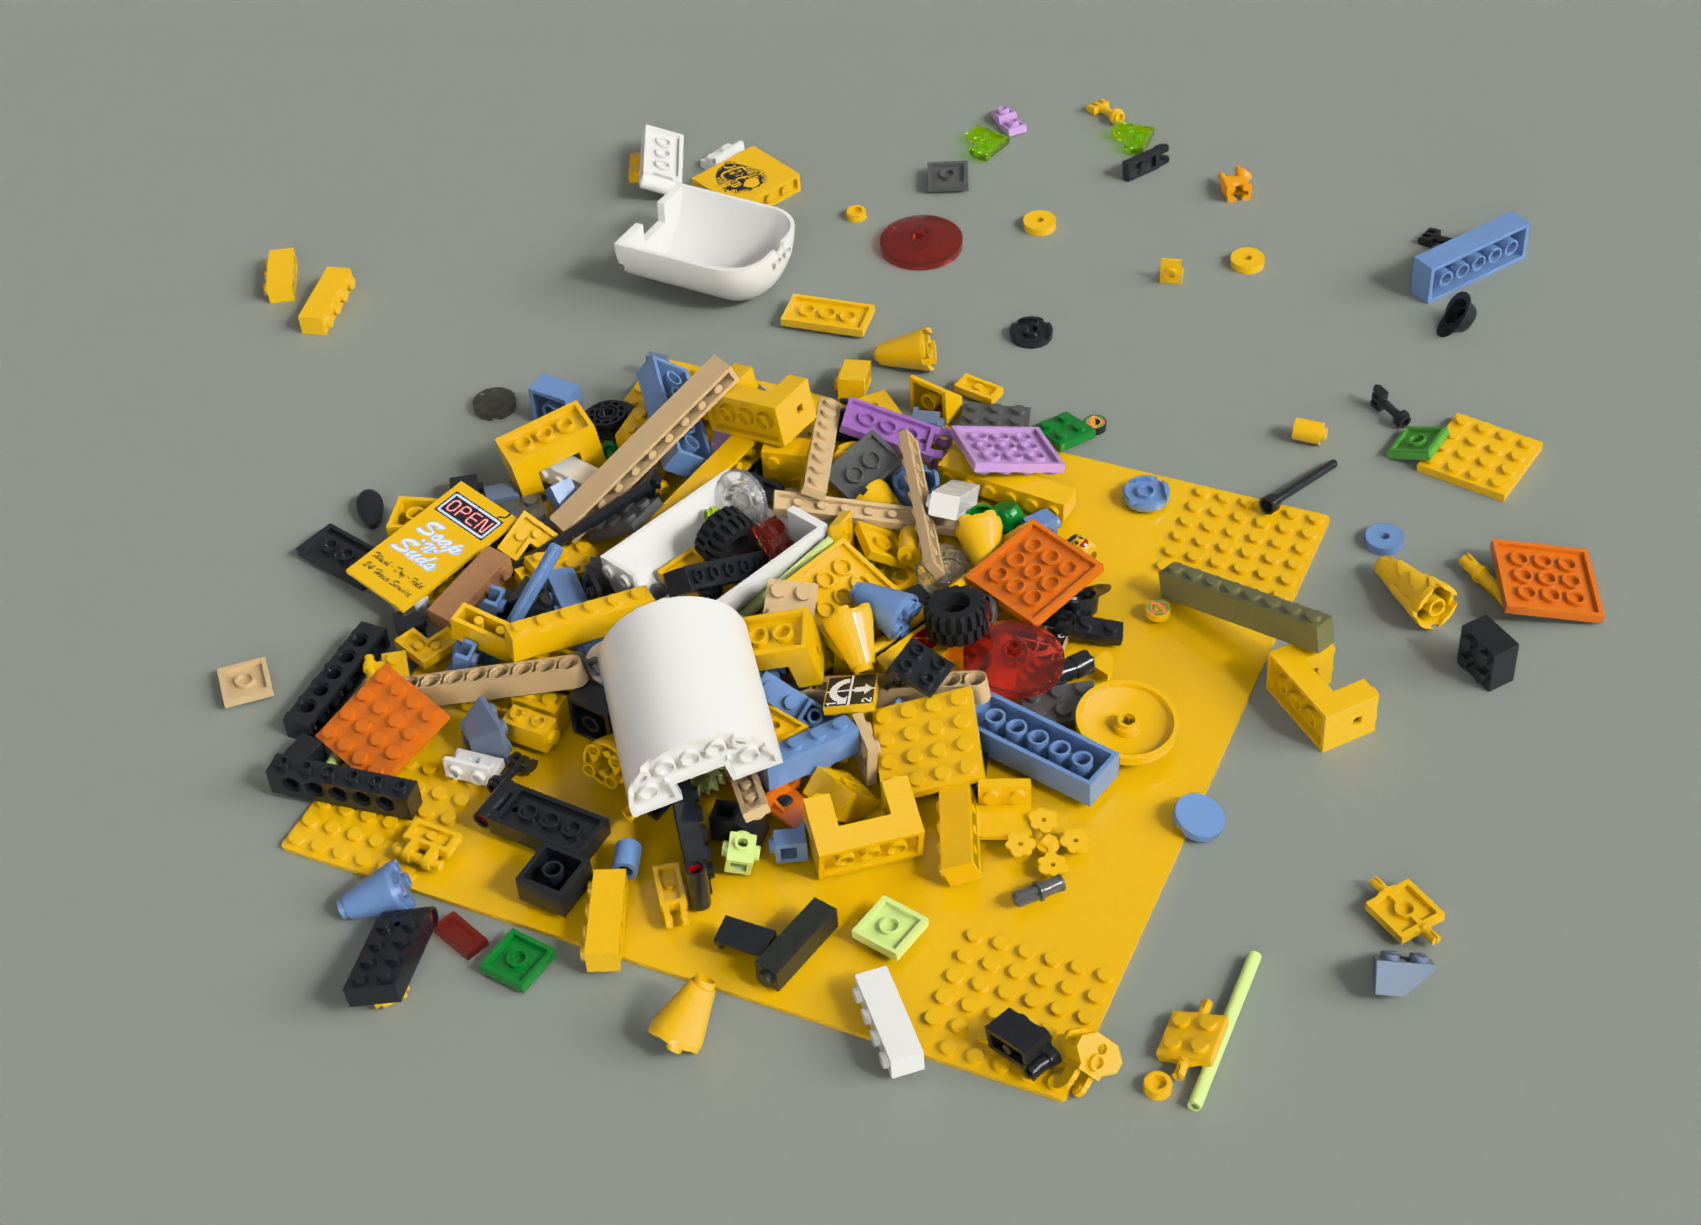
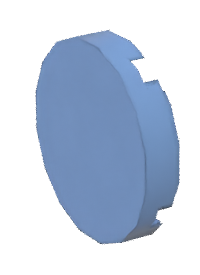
(1146, 493)
(1199, 817)

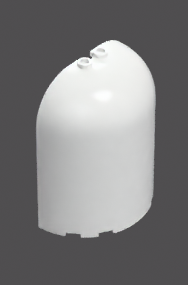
(710, 244)

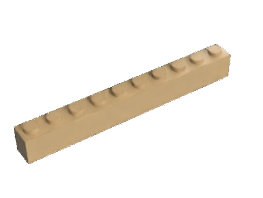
(648, 443)

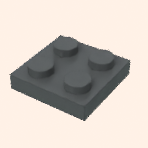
(947, 176)

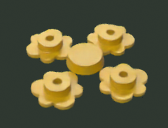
(1047, 844)

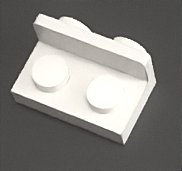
(721, 154)
(472, 766)

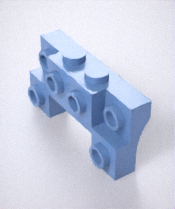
(466, 653)

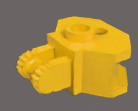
(1087, 1059)

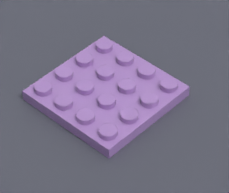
(1007, 449)

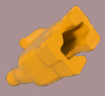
(1236, 184)

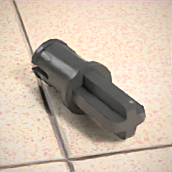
(1038, 891)

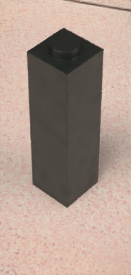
(796, 944)

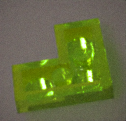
(1135, 135)
(987, 142)

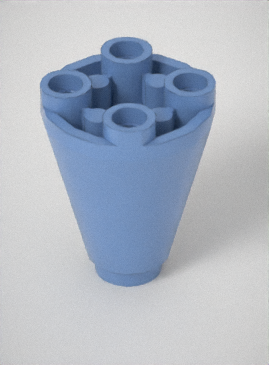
(890, 607)
(379, 892)

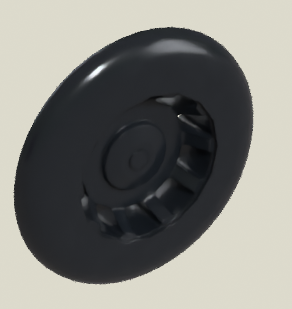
(609, 417)

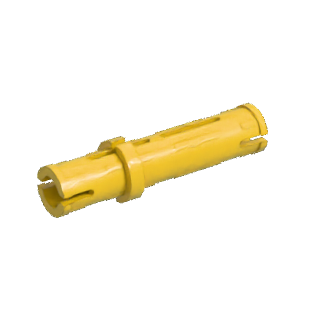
(1481, 575)

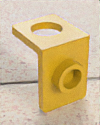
(1171, 271)

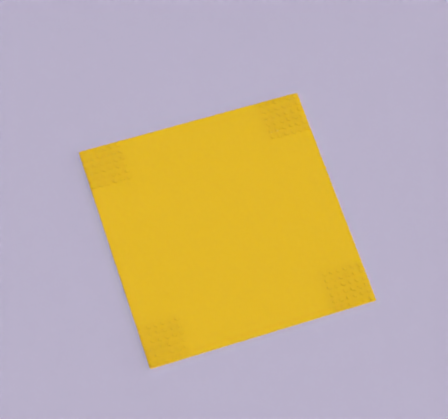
(980, 950)

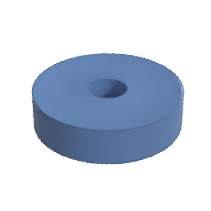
(1384, 539)

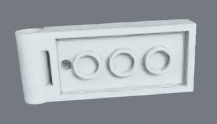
(660, 159)

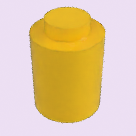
(1309, 431)

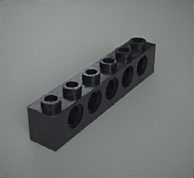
(713, 573)
(336, 681)
(344, 786)

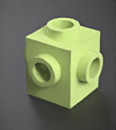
(740, 852)

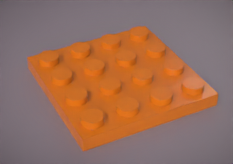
(1034, 573)
(1546, 581)
(383, 724)

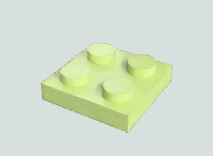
(890, 928)

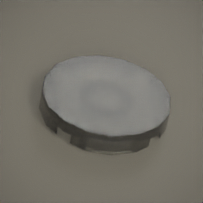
(494, 403)

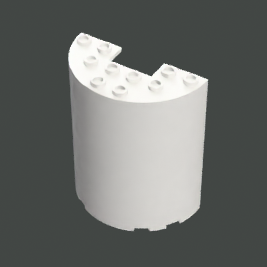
(640, 555)
(684, 698)

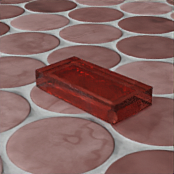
(461, 935)

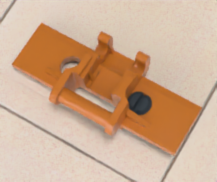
(784, 802)

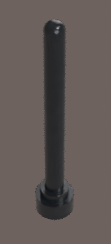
(1272, 502)

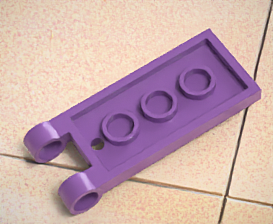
(864, 416)

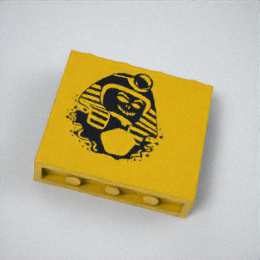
(752, 177)

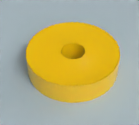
(1039, 223)
(1247, 260)

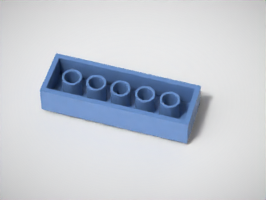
(1469, 257)
(658, 382)
(1045, 750)

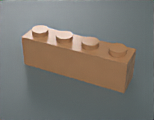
(471, 585)

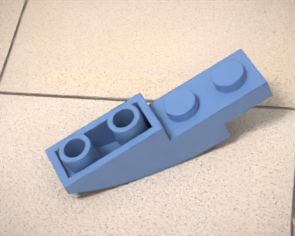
(793, 702)

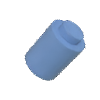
(627, 856)

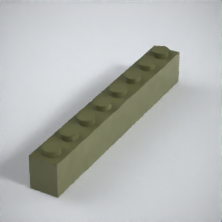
(1247, 607)

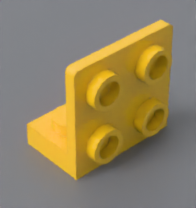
(1004, 807)

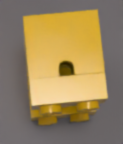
(763, 415)
(547, 442)
(789, 641)
(1326, 716)
(867, 842)

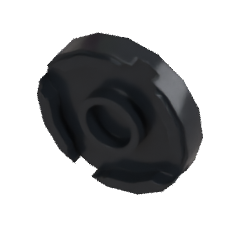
(1031, 332)

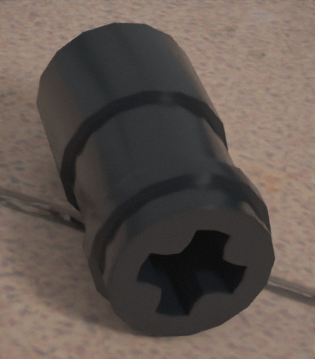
(1077, 666)

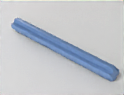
(531, 590)

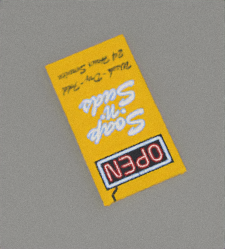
(432, 546)

